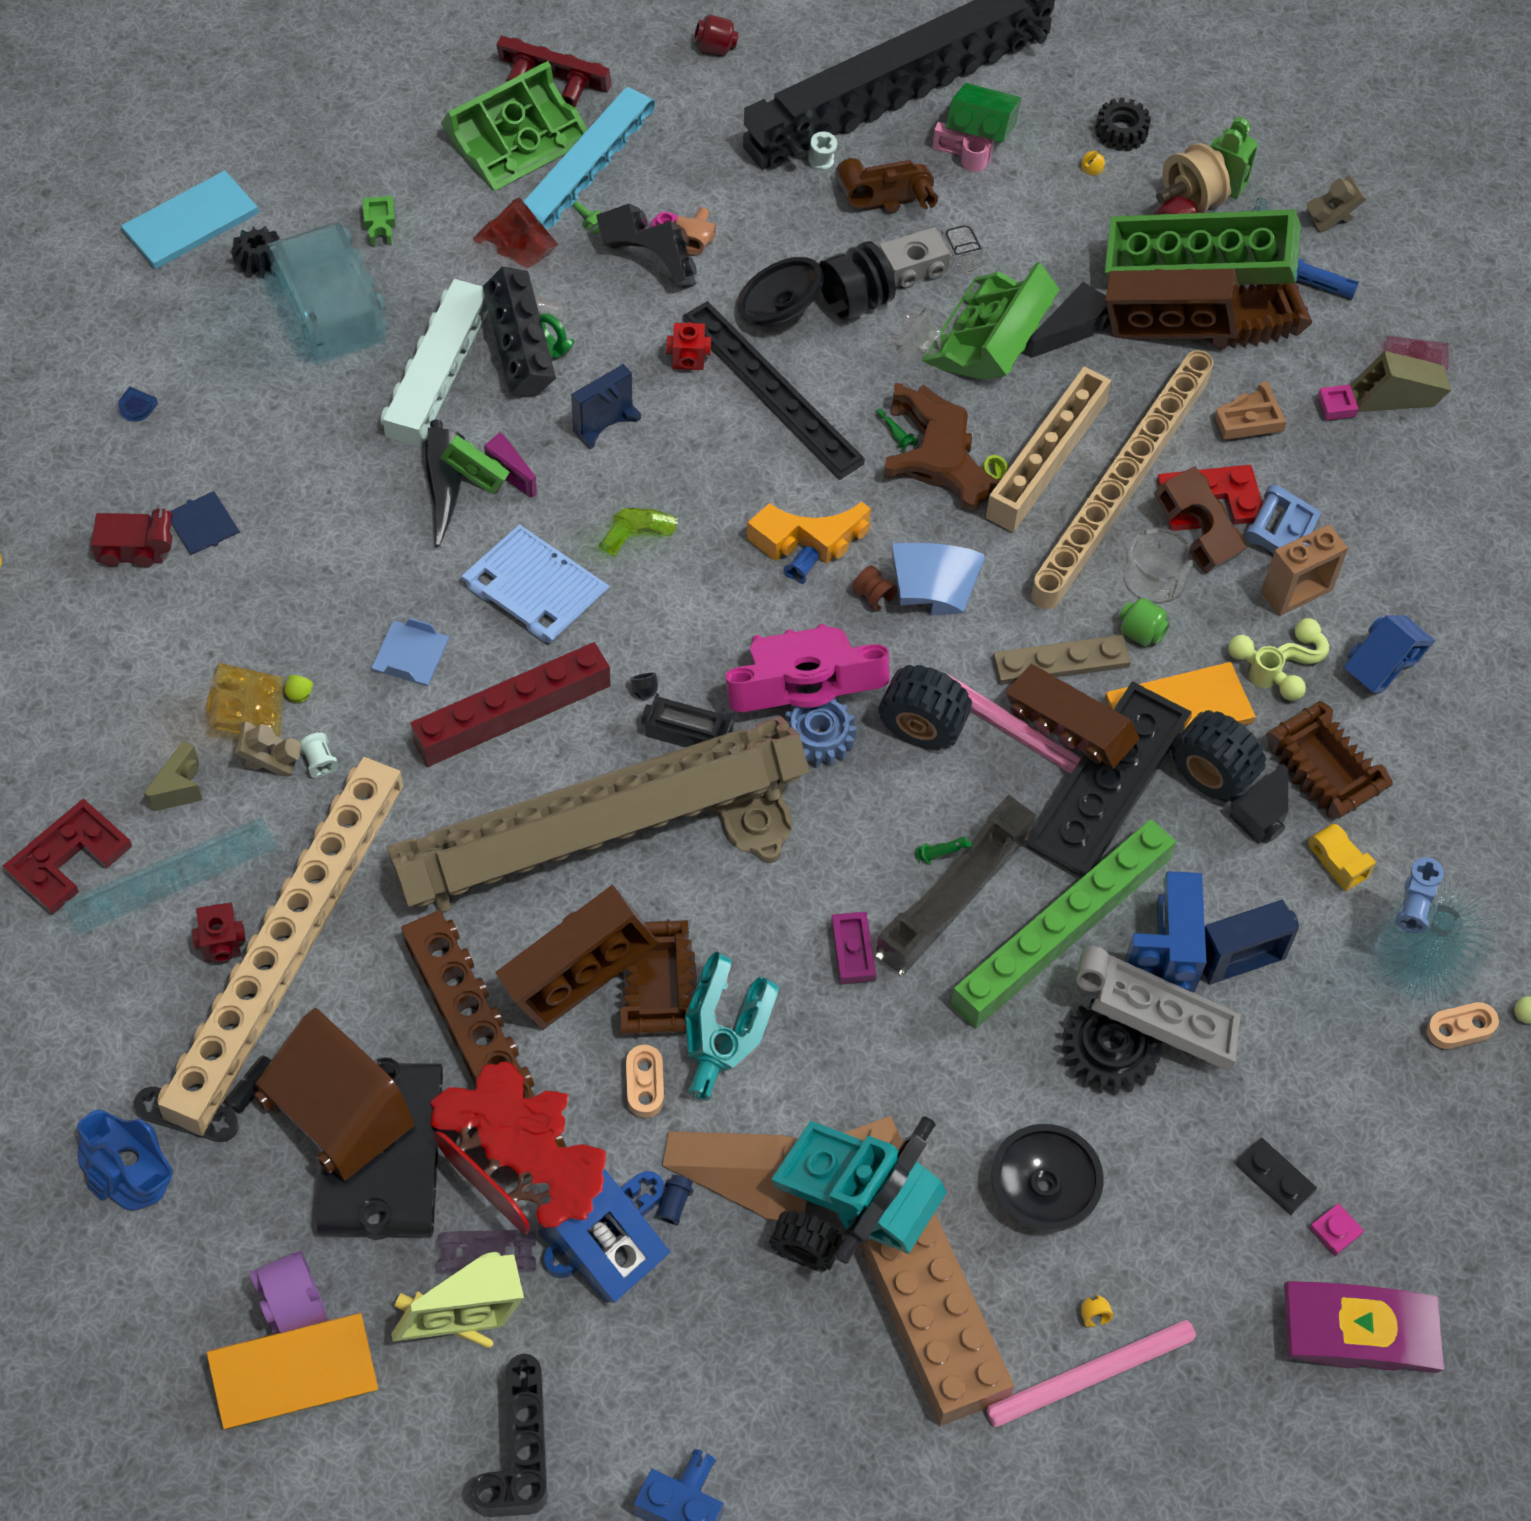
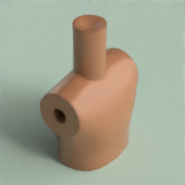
(698, 230)

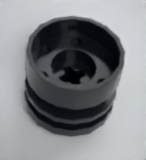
(858, 278)

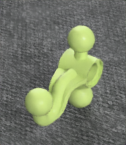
(1269, 661)

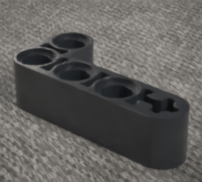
(520, 1435)

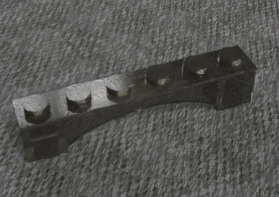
(927, 919)

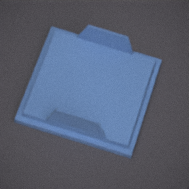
(411, 651)

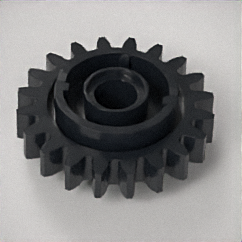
(1105, 1065)

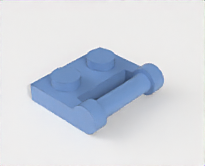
(1294, 523)

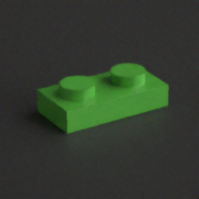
(474, 464)

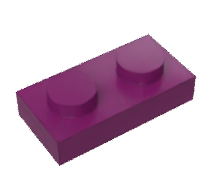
(853, 947)

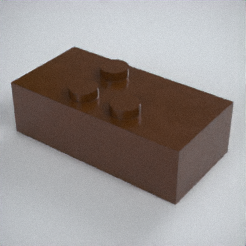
(1174, 304)
(576, 957)

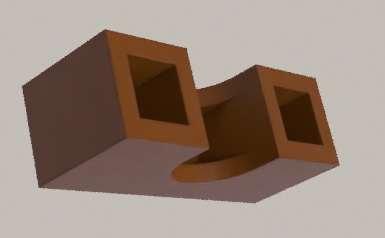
(1191, 495)

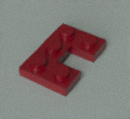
(38, 863)

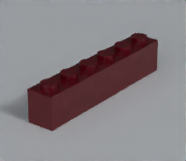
(510, 704)

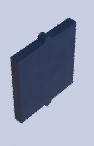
(203, 523)

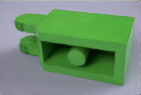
(1238, 152)

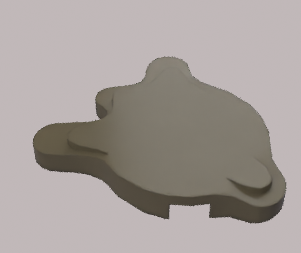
(757, 824)

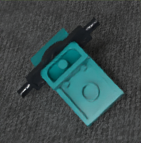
(867, 1182)

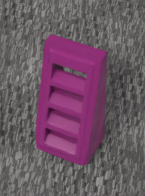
(520, 474)

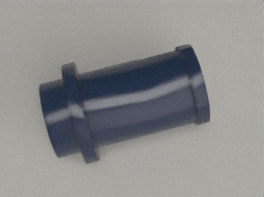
(675, 1199)

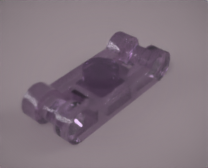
(484, 1242)

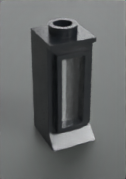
(683, 723)

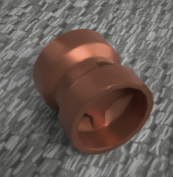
(873, 586)

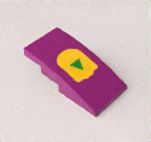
(1363, 1326)

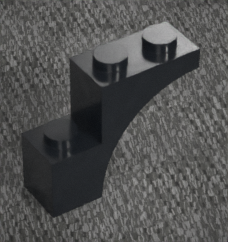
(626, 227)

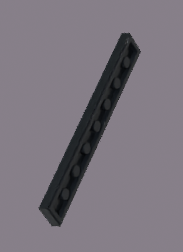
(777, 393)

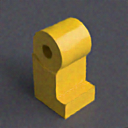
(1341, 856)

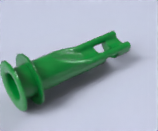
(897, 433)
(939, 850)

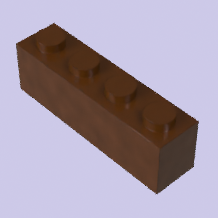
(1072, 716)

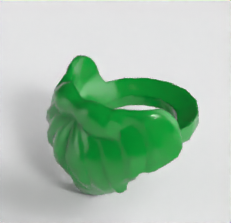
(561, 346)

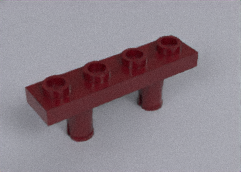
(577, 72)

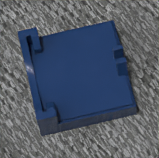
(603, 404)

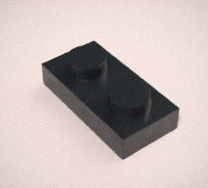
(1276, 1176)

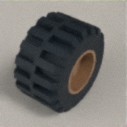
(925, 707)
(1218, 755)

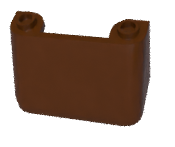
(334, 1095)

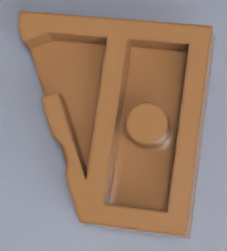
(1251, 415)

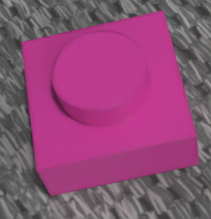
(1337, 402)
(1336, 1229)

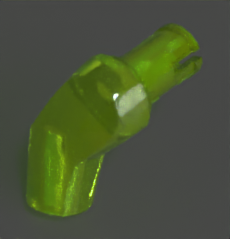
(635, 522)

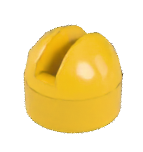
(1096, 166)
(1092, 1308)

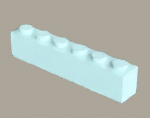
(435, 363)

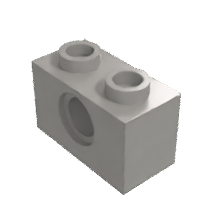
(916, 257)

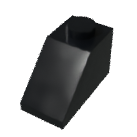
(1264, 807)

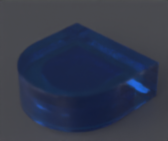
(136, 405)

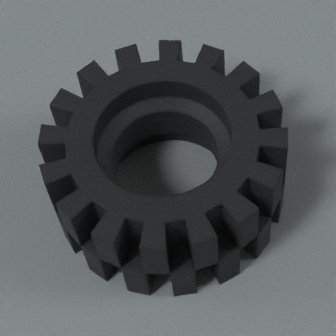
(1123, 136)
(805, 1240)

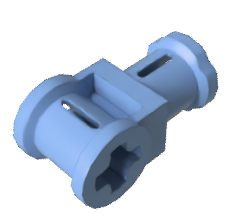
(1420, 891)

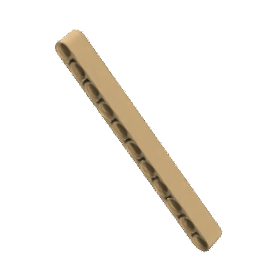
(1121, 480)

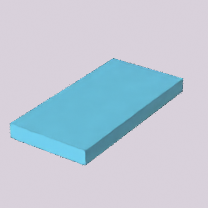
(189, 219)

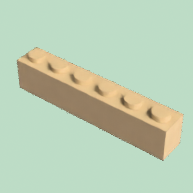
(1048, 449)

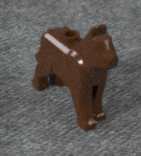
(944, 448)

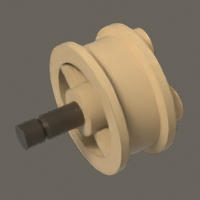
(1196, 175)

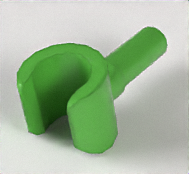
(590, 217)

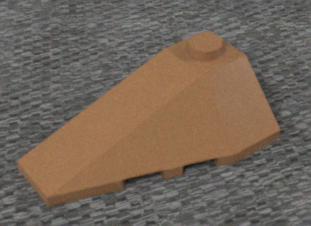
(735, 1167)

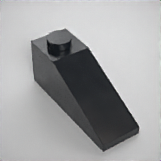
(1072, 321)

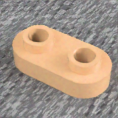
(1459, 1023)
(645, 1082)

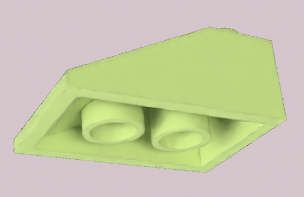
(470, 1300)

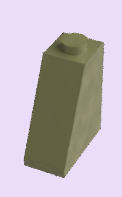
(1400, 383)

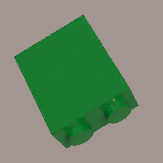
(983, 112)

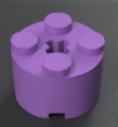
(288, 1293)

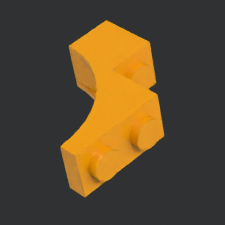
(780, 532)

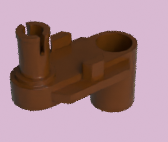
(886, 184)

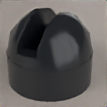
(644, 685)

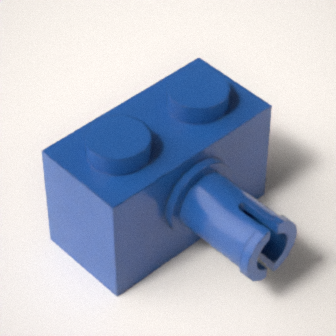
(679, 1499)

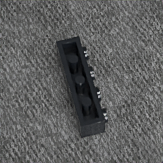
(519, 332)

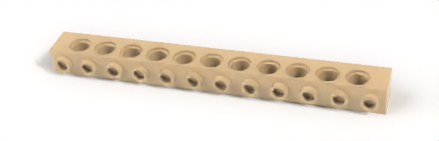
(196, 1108)

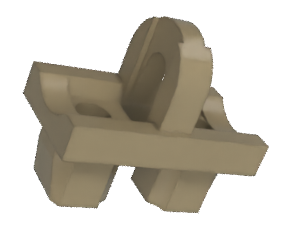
(1343, 195)
(257, 738)

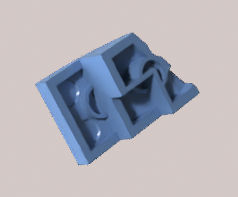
(935, 575)

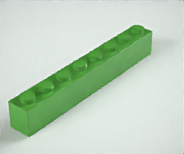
(1062, 923)

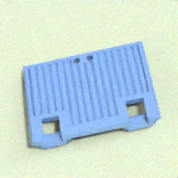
(534, 583)

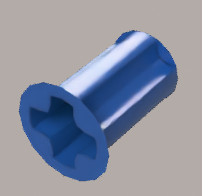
(802, 564)

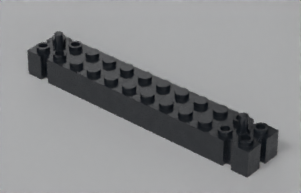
(891, 75)

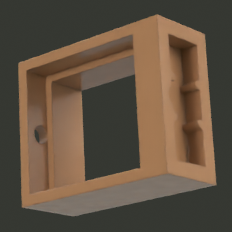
(1302, 571)

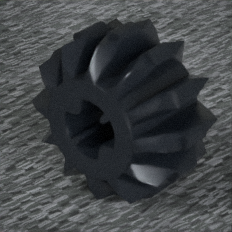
(251, 250)

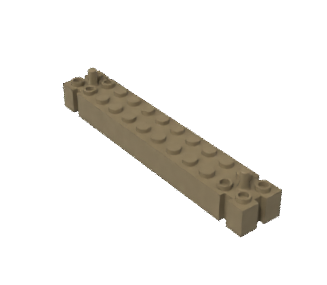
(597, 811)

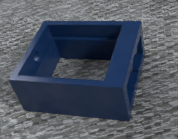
(1249, 941)

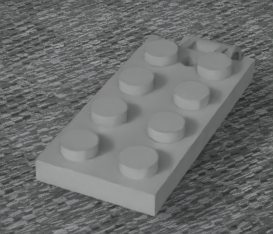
(1159, 1008)

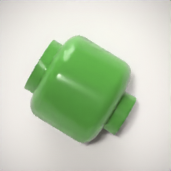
(1144, 622)

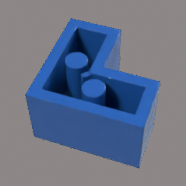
(1389, 648)

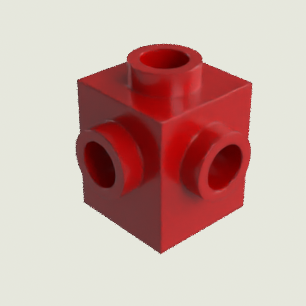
(688, 346)

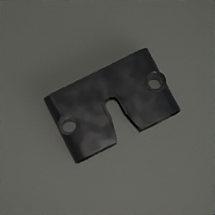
(395, 1181)

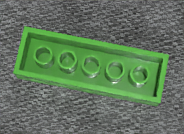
(1254, 243)

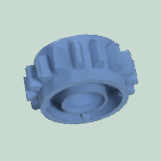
(825, 745)

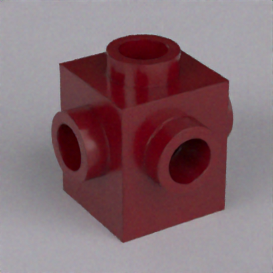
(218, 932)

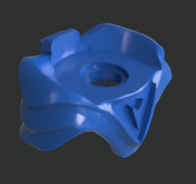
(132, 1186)

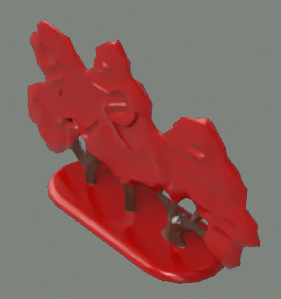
(521, 1136)

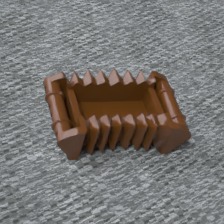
(1267, 314)
(1326, 762)
(660, 983)

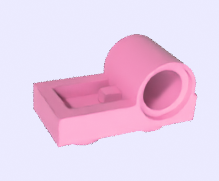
(974, 150)

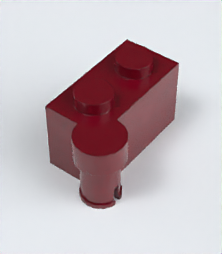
(132, 538)

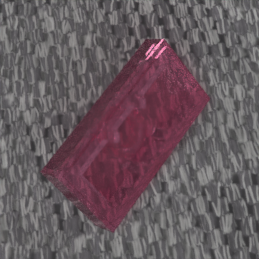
(1420, 349)

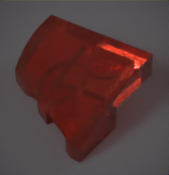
(518, 235)

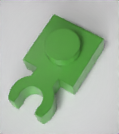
(379, 217)

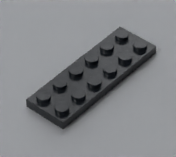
(1101, 798)

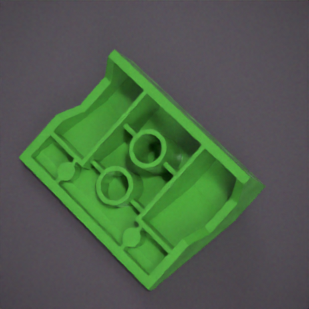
(514, 127)
(994, 324)

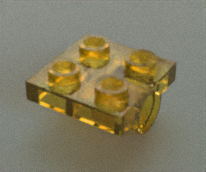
(244, 696)

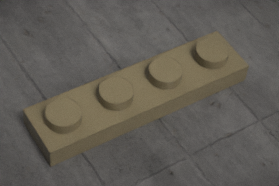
(1064, 658)

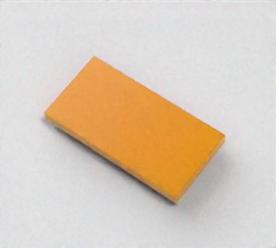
(1200, 690)
(292, 1370)

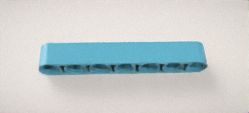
(589, 156)

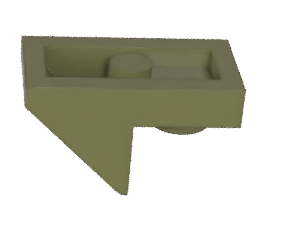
(173, 782)

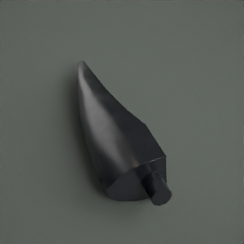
(442, 478)

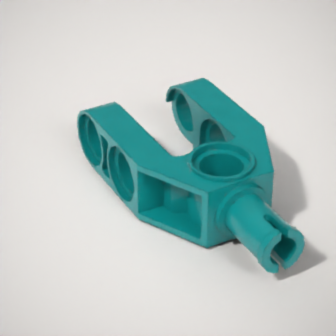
(703, 1029)

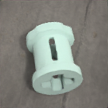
(819, 147)
(318, 755)

